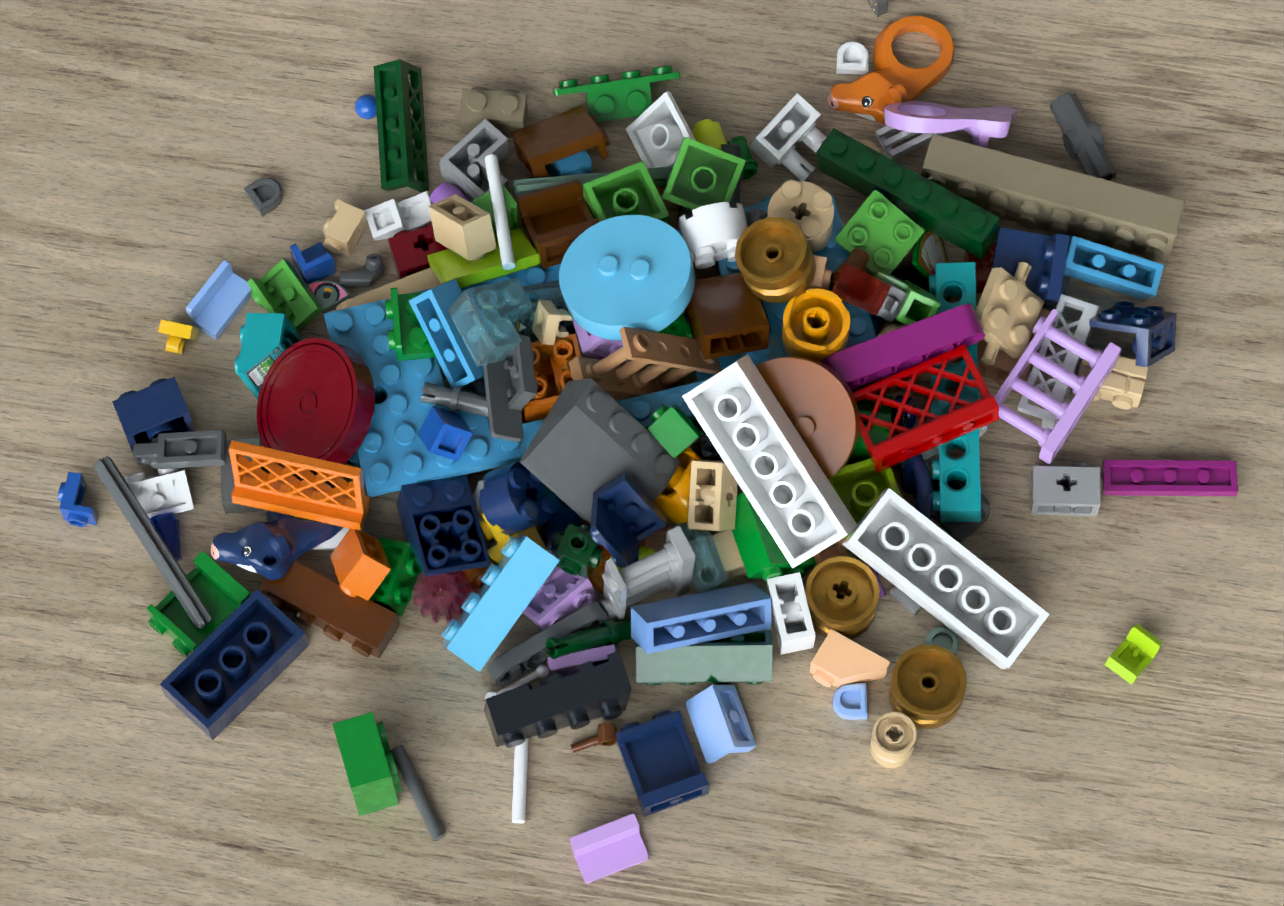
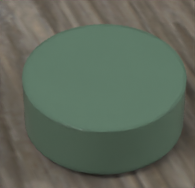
(944, 638)

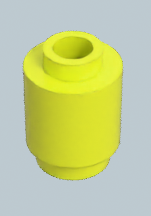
(709, 133)

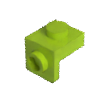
(1134, 654)

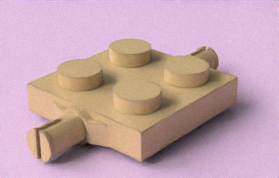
(1007, 312)

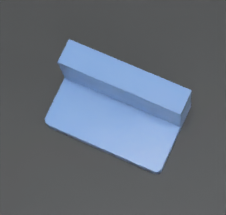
(218, 301)
(720, 722)

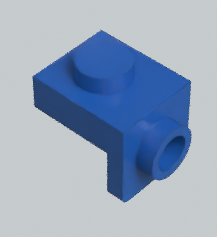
(71, 498)

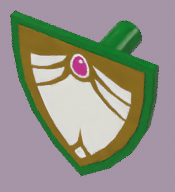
(926, 253)

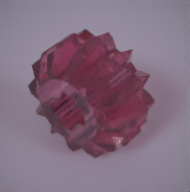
(441, 606)

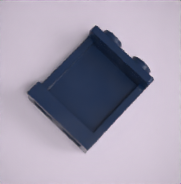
(661, 762)

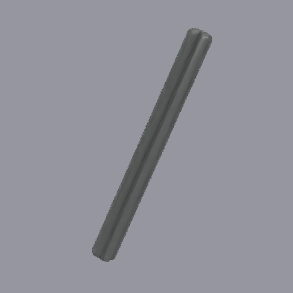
(153, 542)

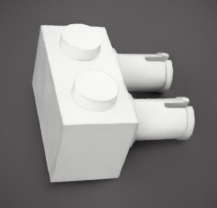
(790, 125)

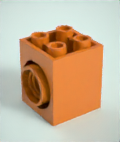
(551, 374)

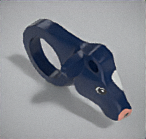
(271, 545)

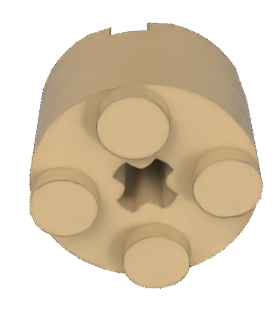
(811, 205)

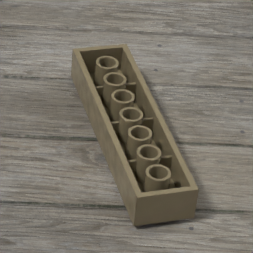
(1056, 198)

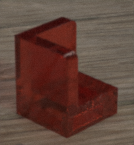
(861, 289)

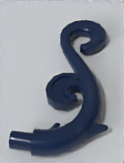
(914, 472)

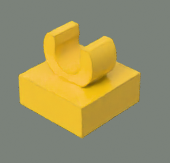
(177, 335)

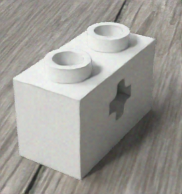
(790, 613)

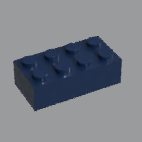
(234, 664)

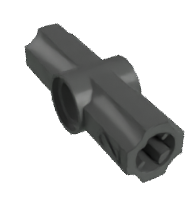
(1082, 138)

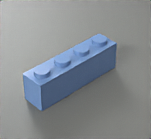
(700, 617)

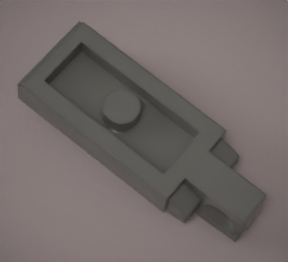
(183, 450)

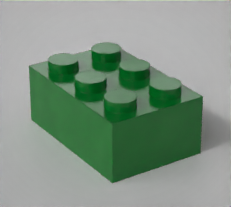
(368, 763)

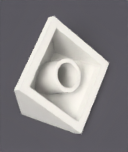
(659, 132)

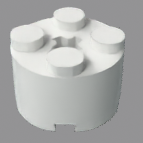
(713, 232)

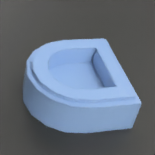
(851, 701)

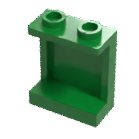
(218, 592)

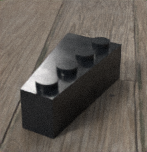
(559, 702)

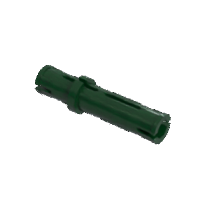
(607, 634)

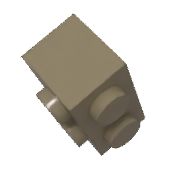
(503, 109)

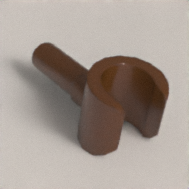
(605, 737)

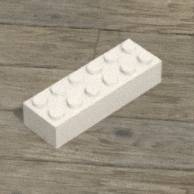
(770, 461)
(945, 579)

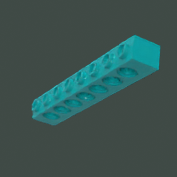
(961, 504)

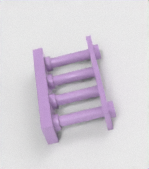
(1083, 387)

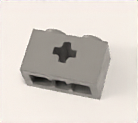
(1048, 494)

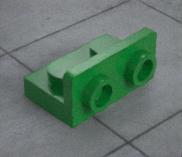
(407, 335)
(399, 583)

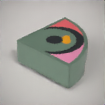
(328, 294)

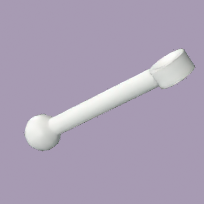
(541, 671)

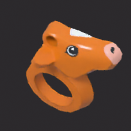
(891, 80)

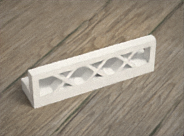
(1070, 363)

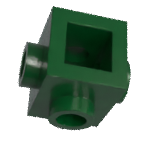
(577, 560)

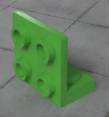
(880, 232)

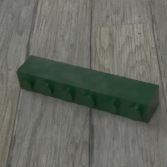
(910, 192)

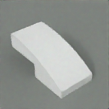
(393, 217)

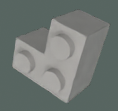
(466, 160)

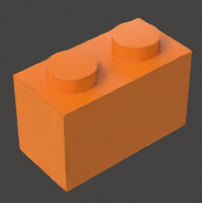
(360, 564)

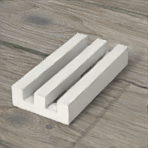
(903, 149)

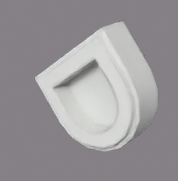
(852, 59)

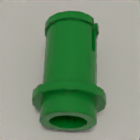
(751, 164)

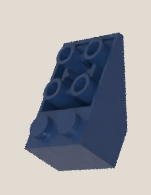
(442, 525)

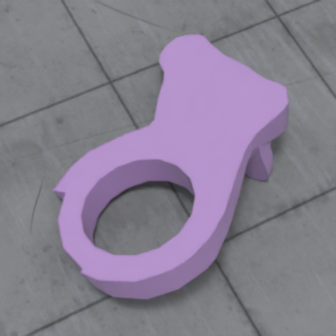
(939, 118)

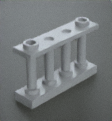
(664, 569)

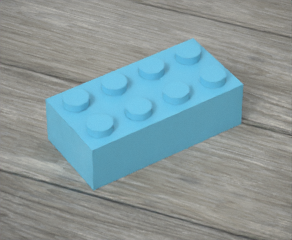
(499, 601)

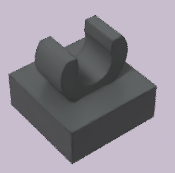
(892, 302)

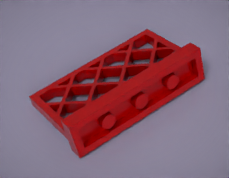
(939, 428)

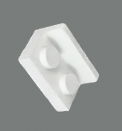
(162, 492)

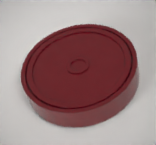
(316, 401)

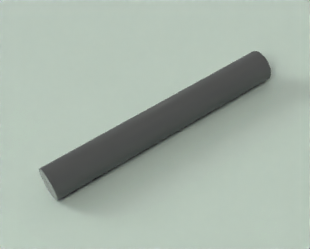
(418, 793)

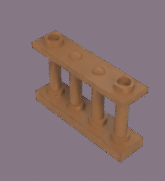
(641, 349)

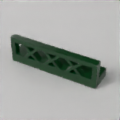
(398, 126)

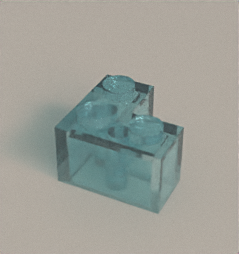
(488, 318)

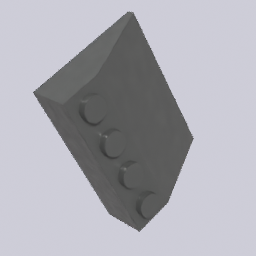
(592, 442)

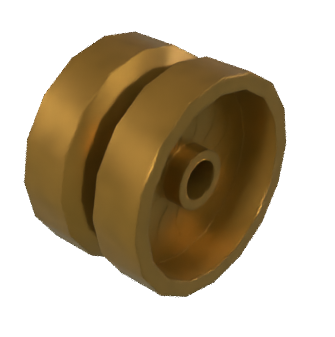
(775, 259)
(844, 579)
(928, 667)

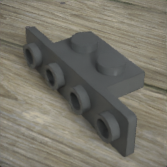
(508, 389)

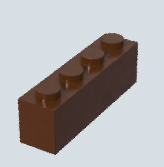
(324, 604)

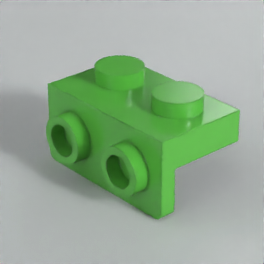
(285, 293)

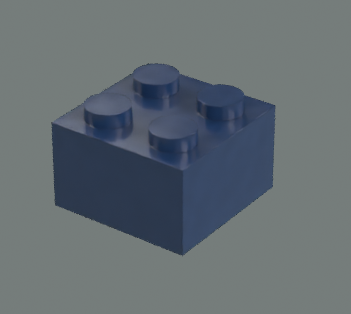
(153, 412)

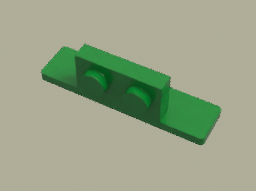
(617, 97)

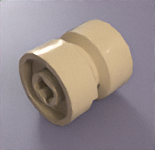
(893, 739)

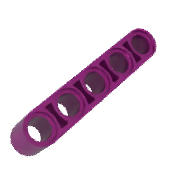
(906, 346)

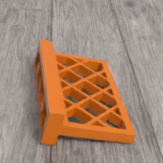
(285, 494)

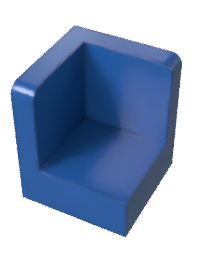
(313, 263)
(445, 433)

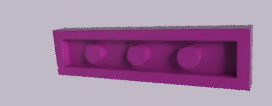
(1169, 478)

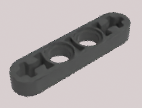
(534, 651)

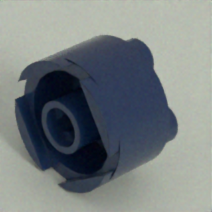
(516, 499)

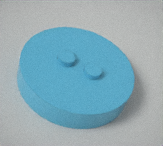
(627, 275)

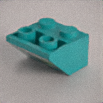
(262, 342)

